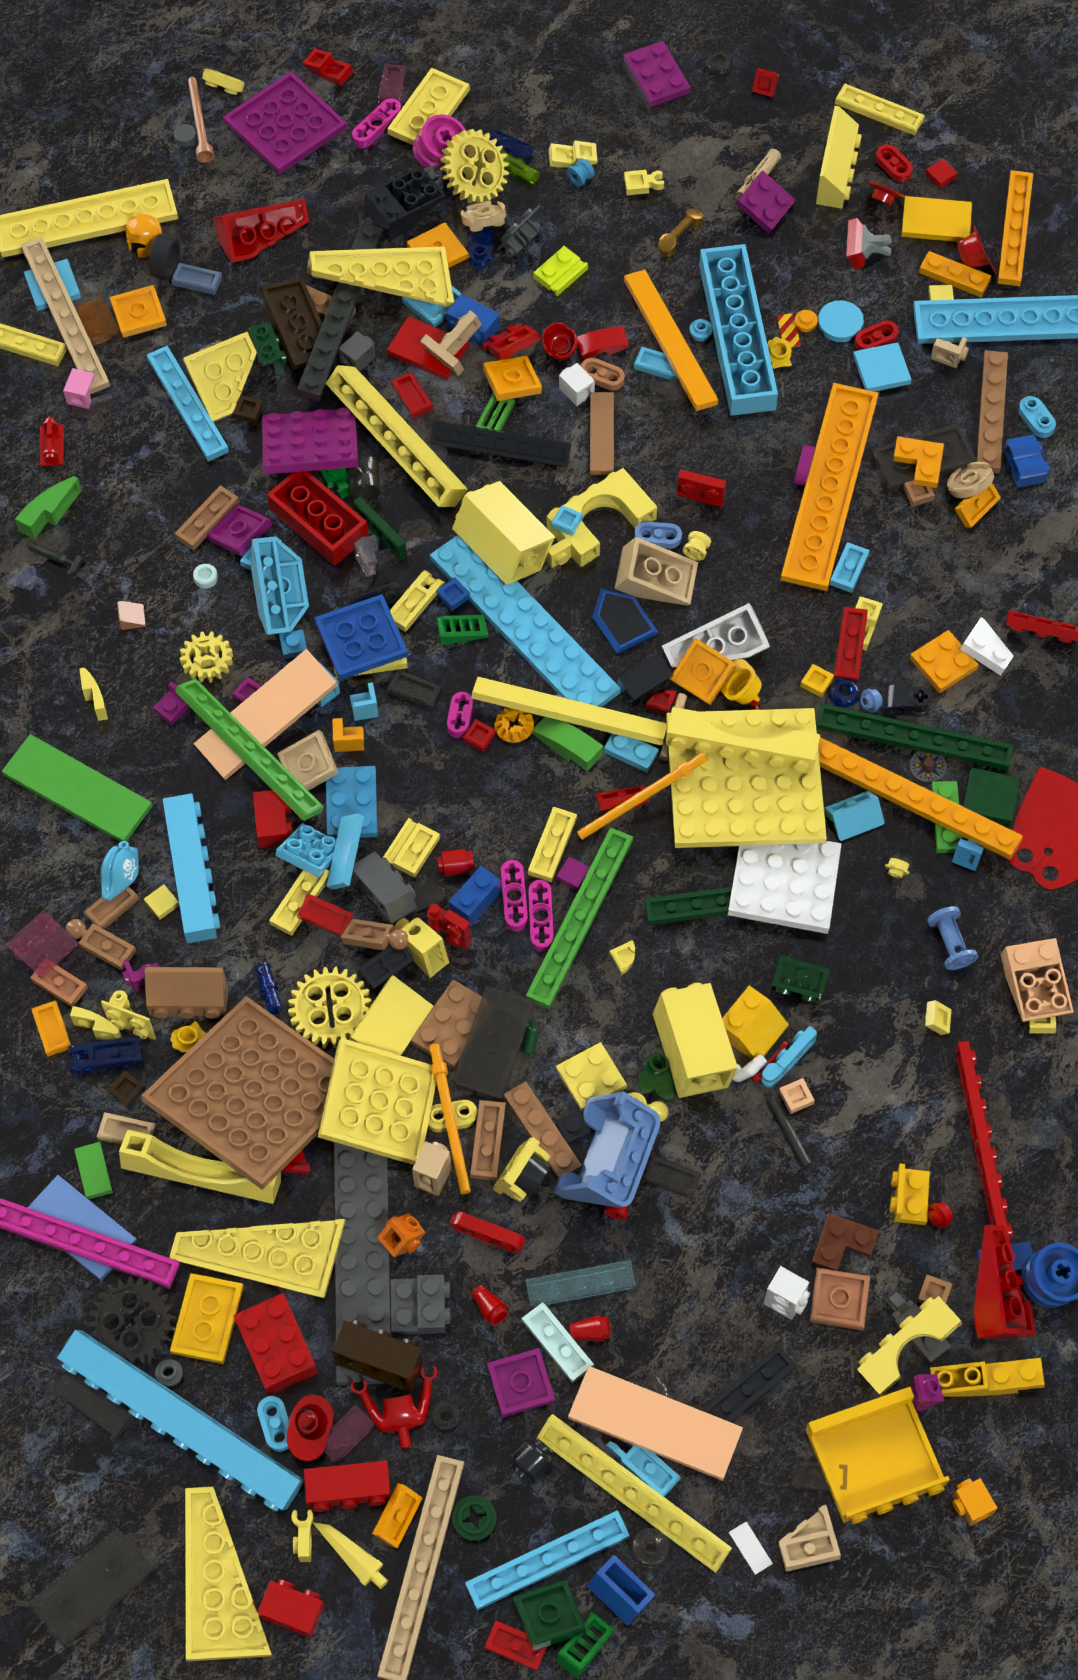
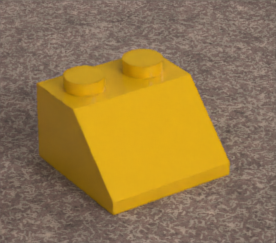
(753, 1024)

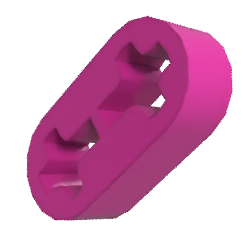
(455, 714)

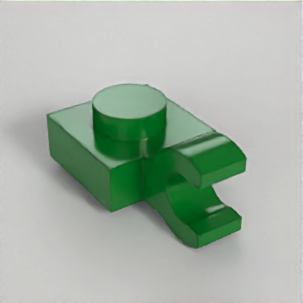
(338, 479)

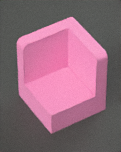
(78, 387)

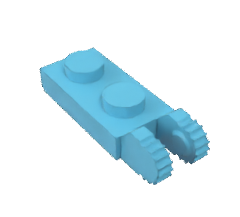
(788, 1058)
(646, 1467)

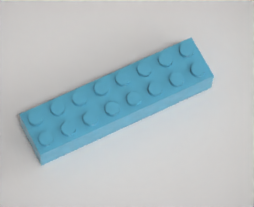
(738, 330)

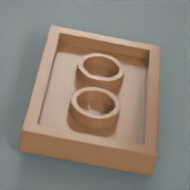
(449, 1023)

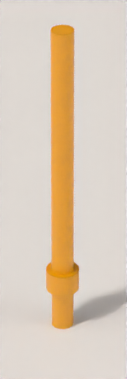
(684, 769)
(439, 1071)

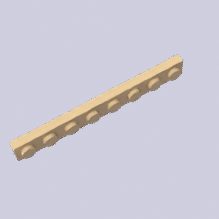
(64, 312)
(421, 1569)

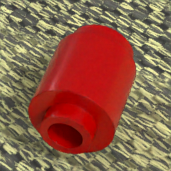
(455, 862)

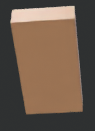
(106, 912)

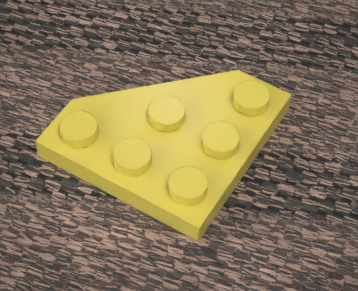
(221, 374)

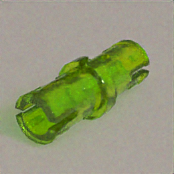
(528, 174)

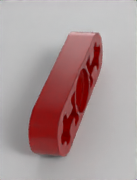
(487, 1232)

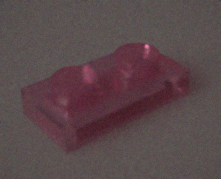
(347, 1433)

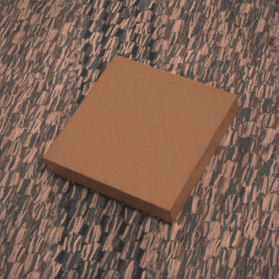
(839, 1299)

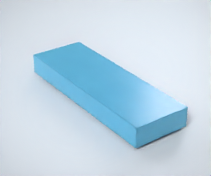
(345, 851)

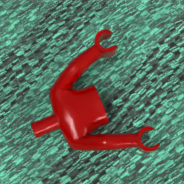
(399, 1411)

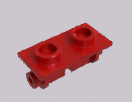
(51, 443)

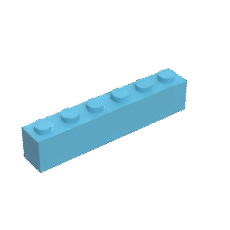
(190, 869)

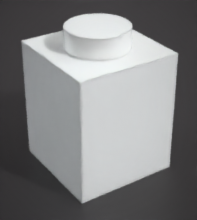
(576, 384)

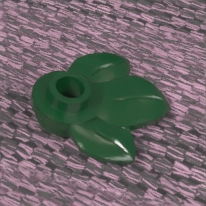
(656, 1079)

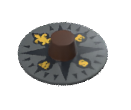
(927, 766)

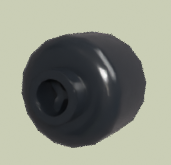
(532, 1459)

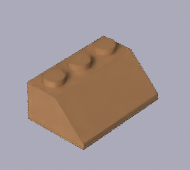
(186, 992)

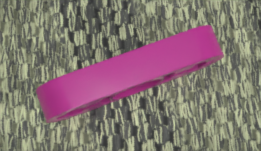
(375, 131)
(507, 886)
(546, 924)

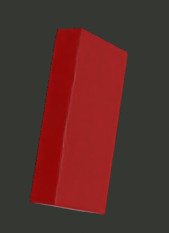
(412, 395)
(324, 915)

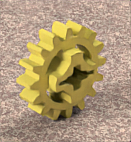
(206, 657)

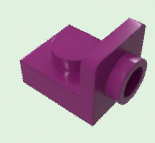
(171, 706)
(136, 978)
(926, 1391)

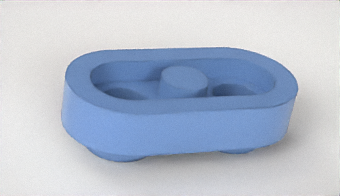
(658, 533)

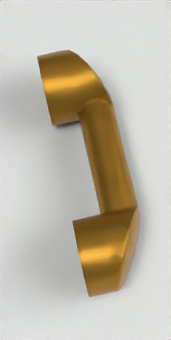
(667, 242)

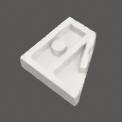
(987, 648)

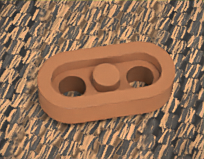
(604, 373)

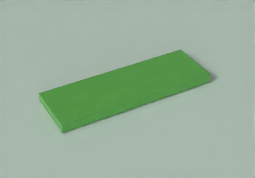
(77, 788)

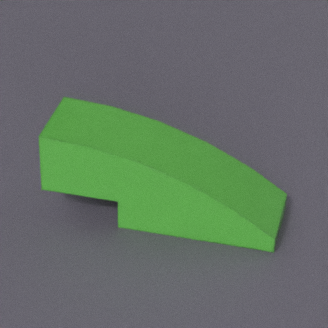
(48, 507)
(569, 742)

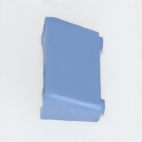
(616, 1154)

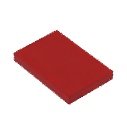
(408, 348)

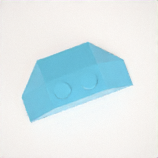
(278, 585)

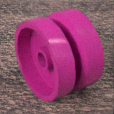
(433, 139)

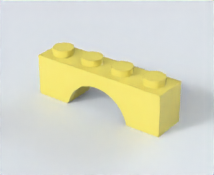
(933, 1321)

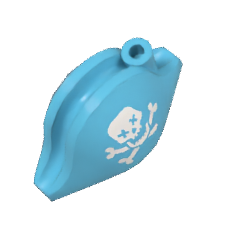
(118, 870)

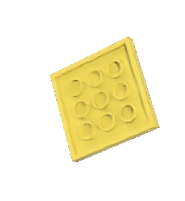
(378, 1102)

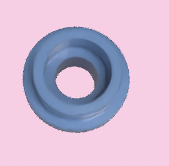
(871, 700)

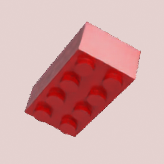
(317, 515)

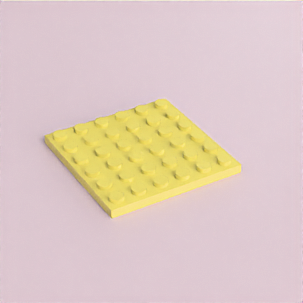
(746, 801)

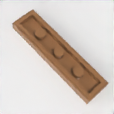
(601, 433)

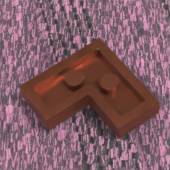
(841, 1235)

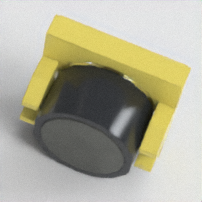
(523, 1171)

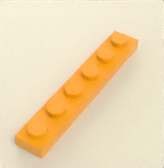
(1015, 228)

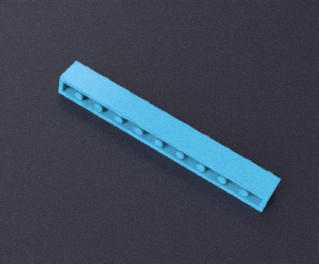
(181, 1420)

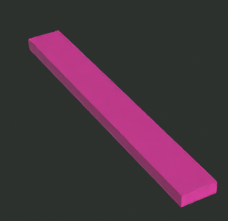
(87, 1244)

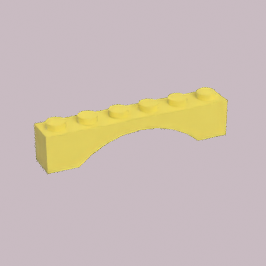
(693, 732)
(153, 1157)

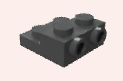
(419, 1305)

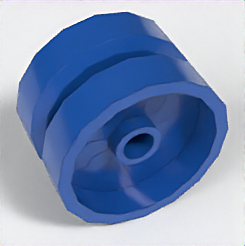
(1052, 1275)

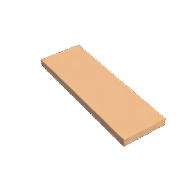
(271, 709)
(655, 1423)

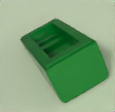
(461, 620)
(572, 1665)

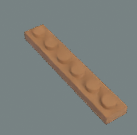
(992, 409)

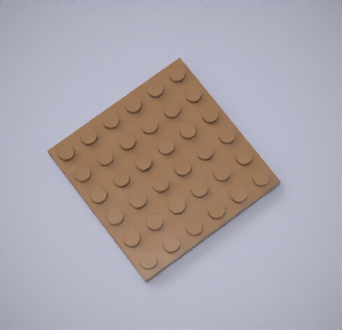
(247, 1092)

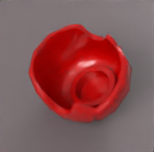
(559, 341)

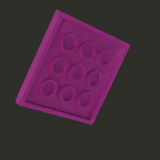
(285, 122)
(309, 441)

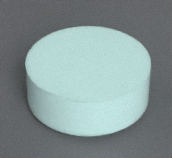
(205, 576)

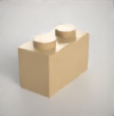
(432, 1168)

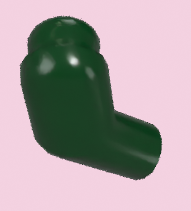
(530, 1038)

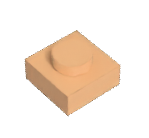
(796, 1096)

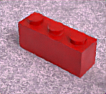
(347, 1485)

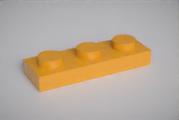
(955, 274)

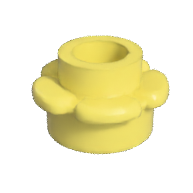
(897, 868)

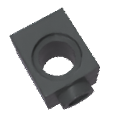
(357, 351)

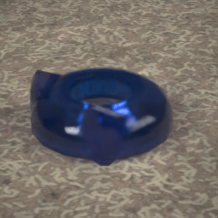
(840, 700)

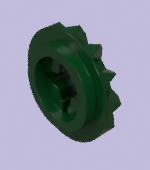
(462, 1512)

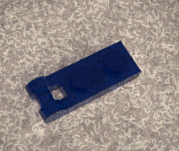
(105, 1054)

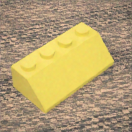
(838, 159)

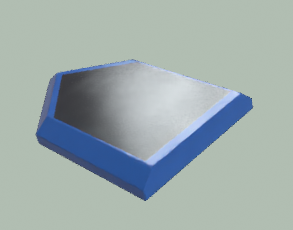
(621, 620)

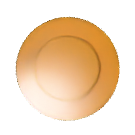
(806, 320)

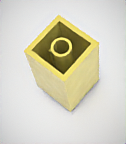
(503, 532)
(694, 1039)

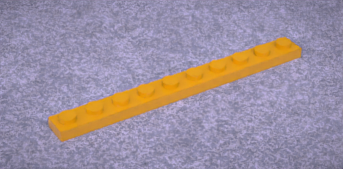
(918, 799)

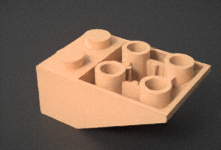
(1037, 979)

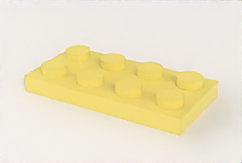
(434, 96)

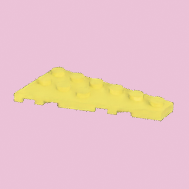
(404, 272)

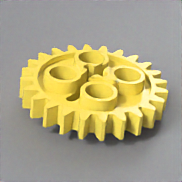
(474, 166)
(306, 1010)

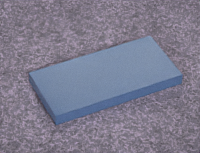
(68, 1204)

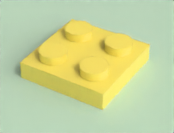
(590, 1075)

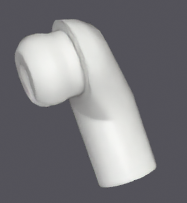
(750, 1069)

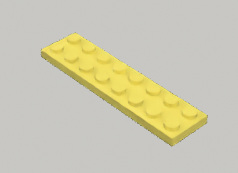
(85, 216)

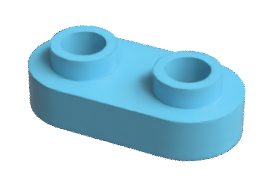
(1035, 415)
(273, 1424)

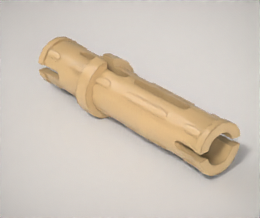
(766, 165)

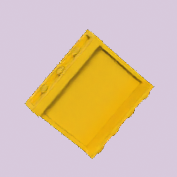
(883, 1454)

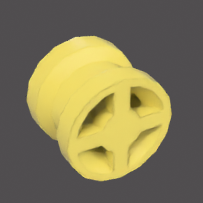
(696, 545)

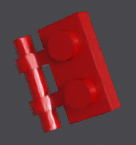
(510, 341)
(456, 928)

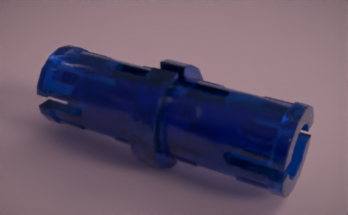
(269, 988)

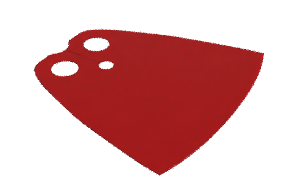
(1049, 821)

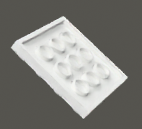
(786, 884)

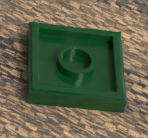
(991, 795)
(549, 1615)

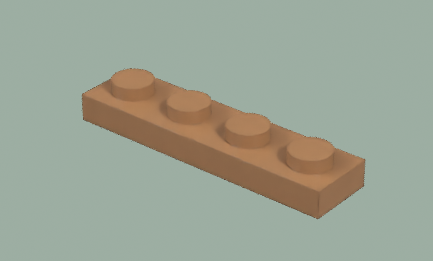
(541, 1127)

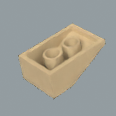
(655, 573)

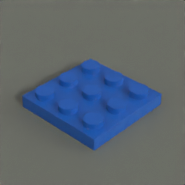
(361, 637)

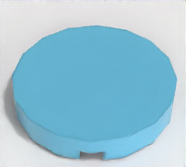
(840, 321)

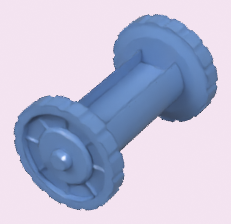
(945, 921)

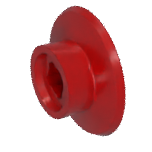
(884, 194)

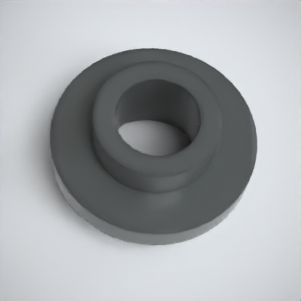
(171, 1380)

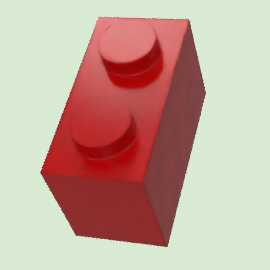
(271, 819)
(291, 1608)

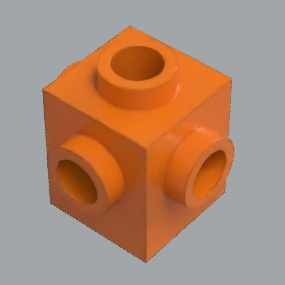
(401, 1235)

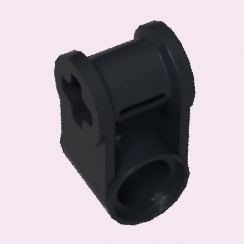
(904, 700)

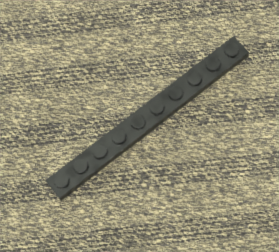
(335, 323)

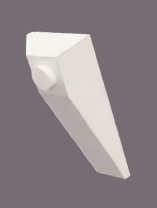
(733, 635)

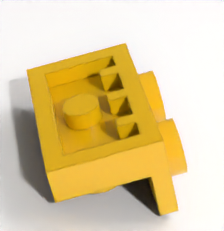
(911, 1195)

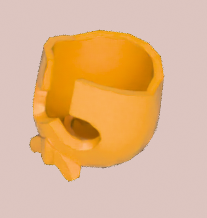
(142, 230)

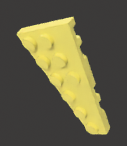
(279, 1255)
(218, 1599)

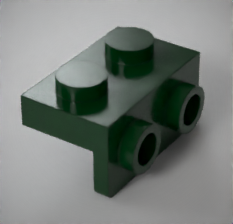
(267, 347)
(800, 978)

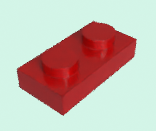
(611, 799)
(514, 1646)

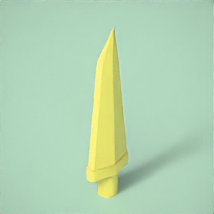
(357, 1559)

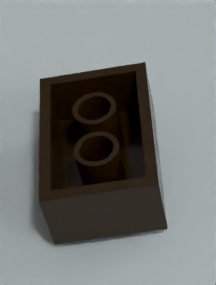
(378, 1355)

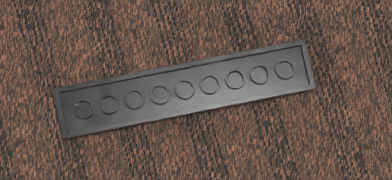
(361, 1259)

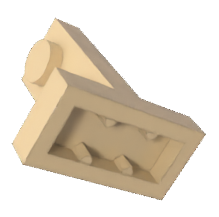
(453, 342)

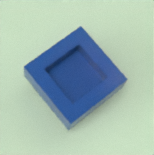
(453, 594)

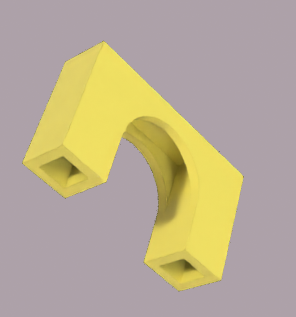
(615, 491)

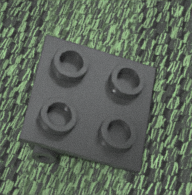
(520, 233)

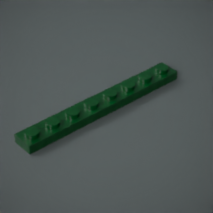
(914, 736)

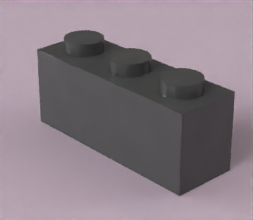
(384, 887)

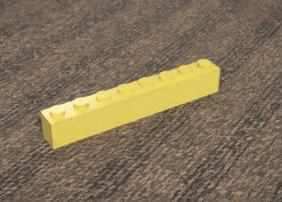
(396, 436)

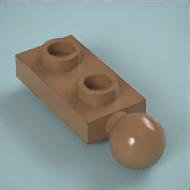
(374, 935)
(101, 943)

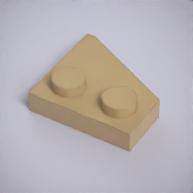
(810, 1543)

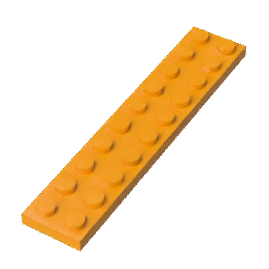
(829, 487)

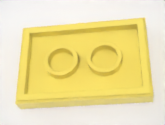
(392, 1018)

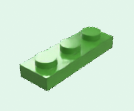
(945, 839)

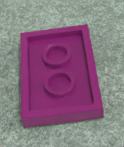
(656, 73)

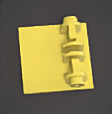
(121, 1015)

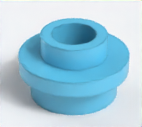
(700, 335)

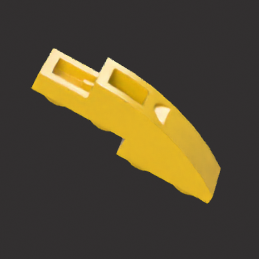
(989, 1379)

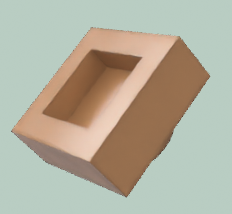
(918, 494)
(933, 1288)

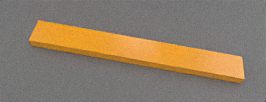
(671, 340)

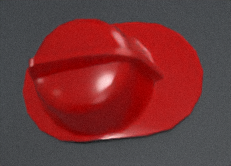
(972, 251)
(309, 1427)

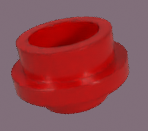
(940, 1215)

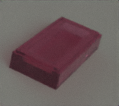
(392, 82)

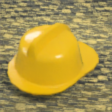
(742, 683)

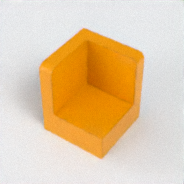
(347, 737)

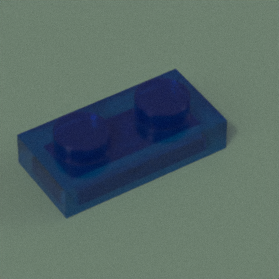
(517, 146)

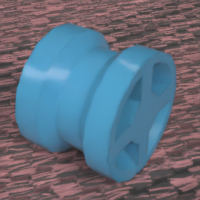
(580, 172)

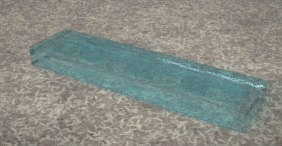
(580, 1283)

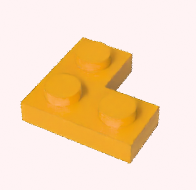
(924, 455)

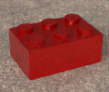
(275, 1344)

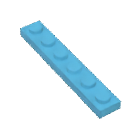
(187, 403)
(547, 1560)

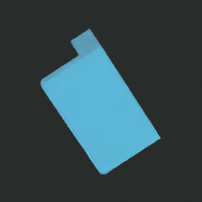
(855, 815)

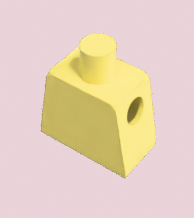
(424, 945)

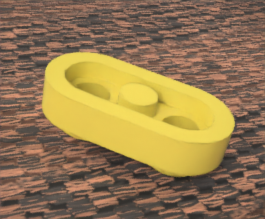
(215, 78)
(462, 1121)

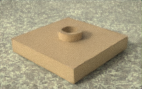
(309, 760)

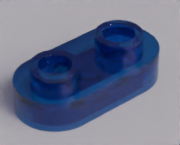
(481, 242)

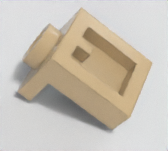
(949, 353)

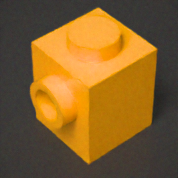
(973, 1501)

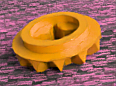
(515, 733)

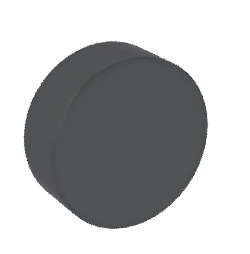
(185, 135)

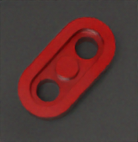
(897, 166)
(875, 335)

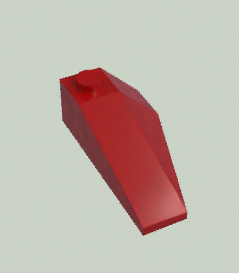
(252, 230)
(999, 1303)

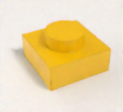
(817, 680)

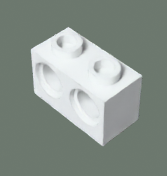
(787, 1293)

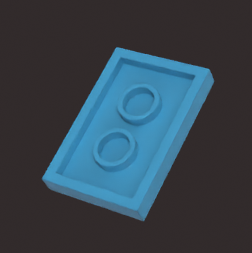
(352, 793)

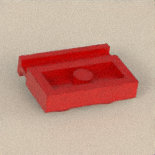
(701, 488)

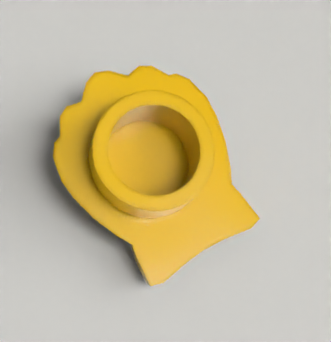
(779, 352)
(186, 1037)

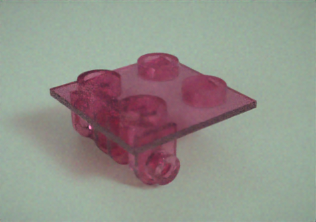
(42, 944)

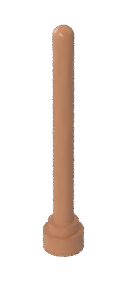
(204, 150)

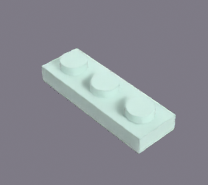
(557, 1342)

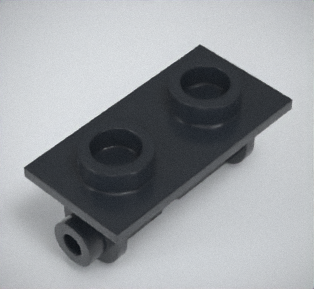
(389, 590)

